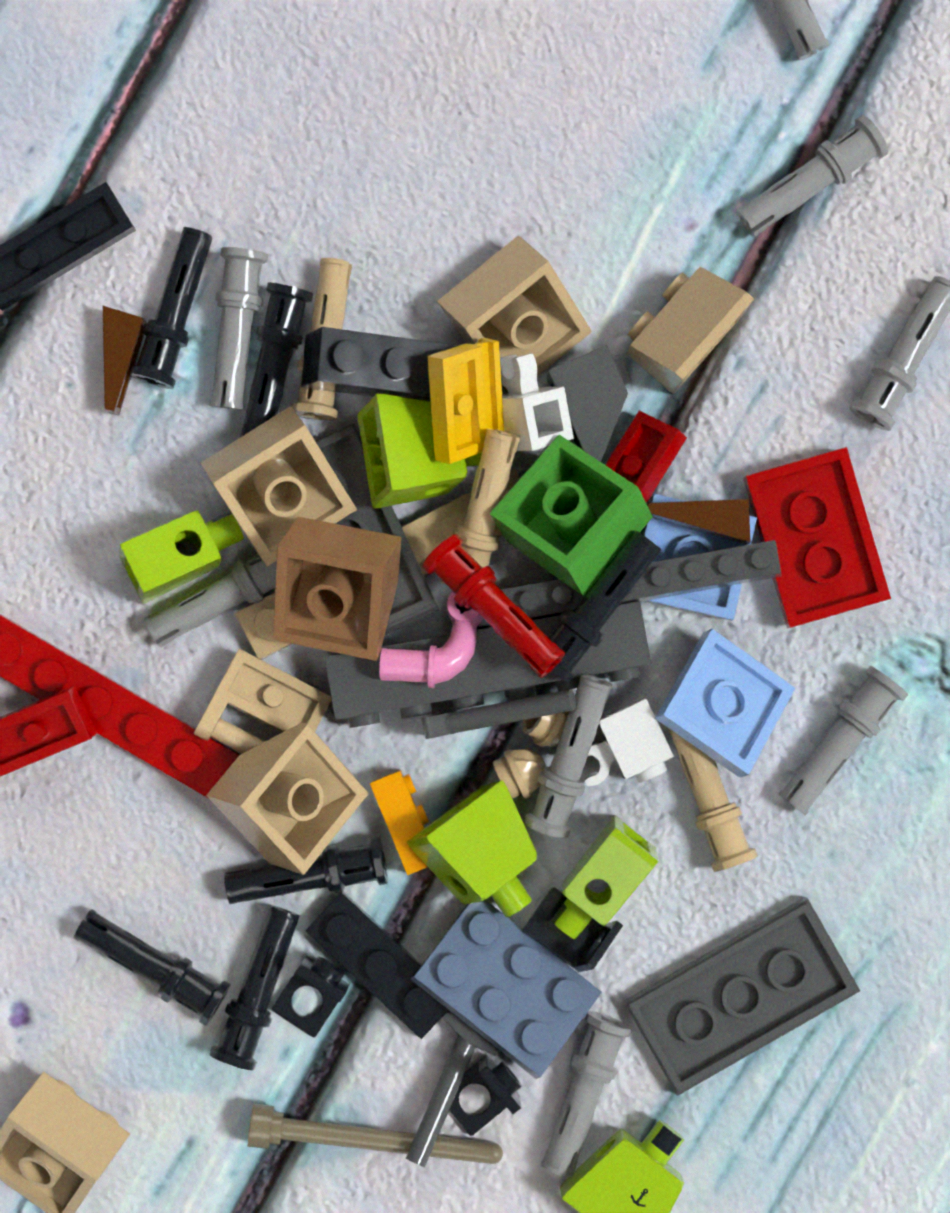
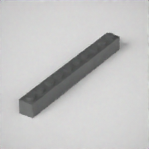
(659, 580)

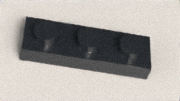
(61, 243)
(376, 962)

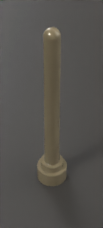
(271, 1127)

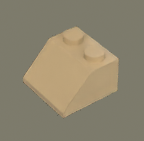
(519, 304)
(687, 327)
(274, 479)
(289, 797)
(57, 1146)

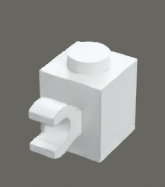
(531, 410)
(633, 742)

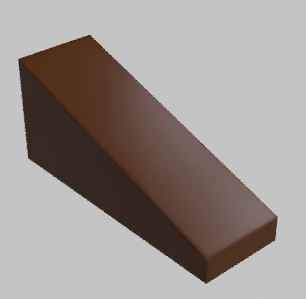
(120, 351)
(716, 517)

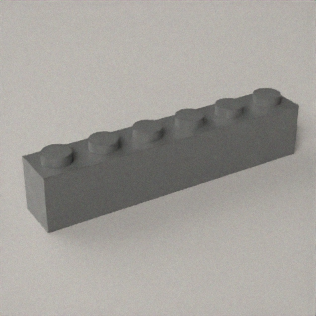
(494, 667)

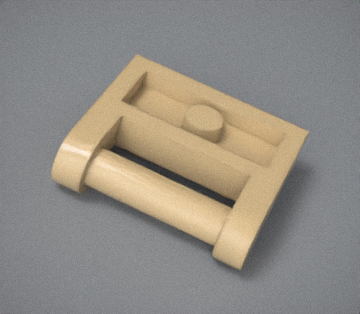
(264, 695)

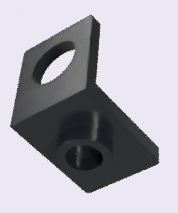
(581, 953)
(326, 979)
(501, 1086)

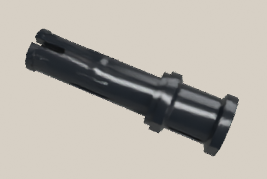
(166, 332)
(278, 339)
(596, 607)
(331, 870)
(174, 978)
(256, 992)

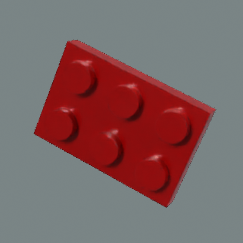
(819, 536)

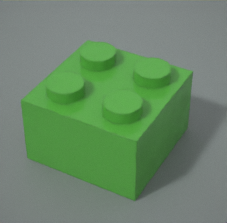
(571, 514)

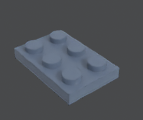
(506, 986)

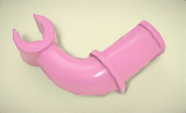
(438, 663)

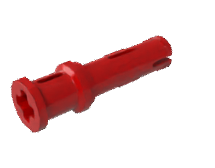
(477, 589)

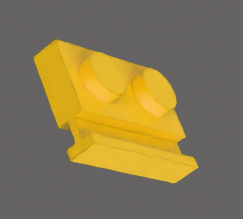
(465, 398)

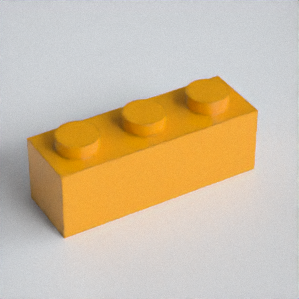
(401, 815)

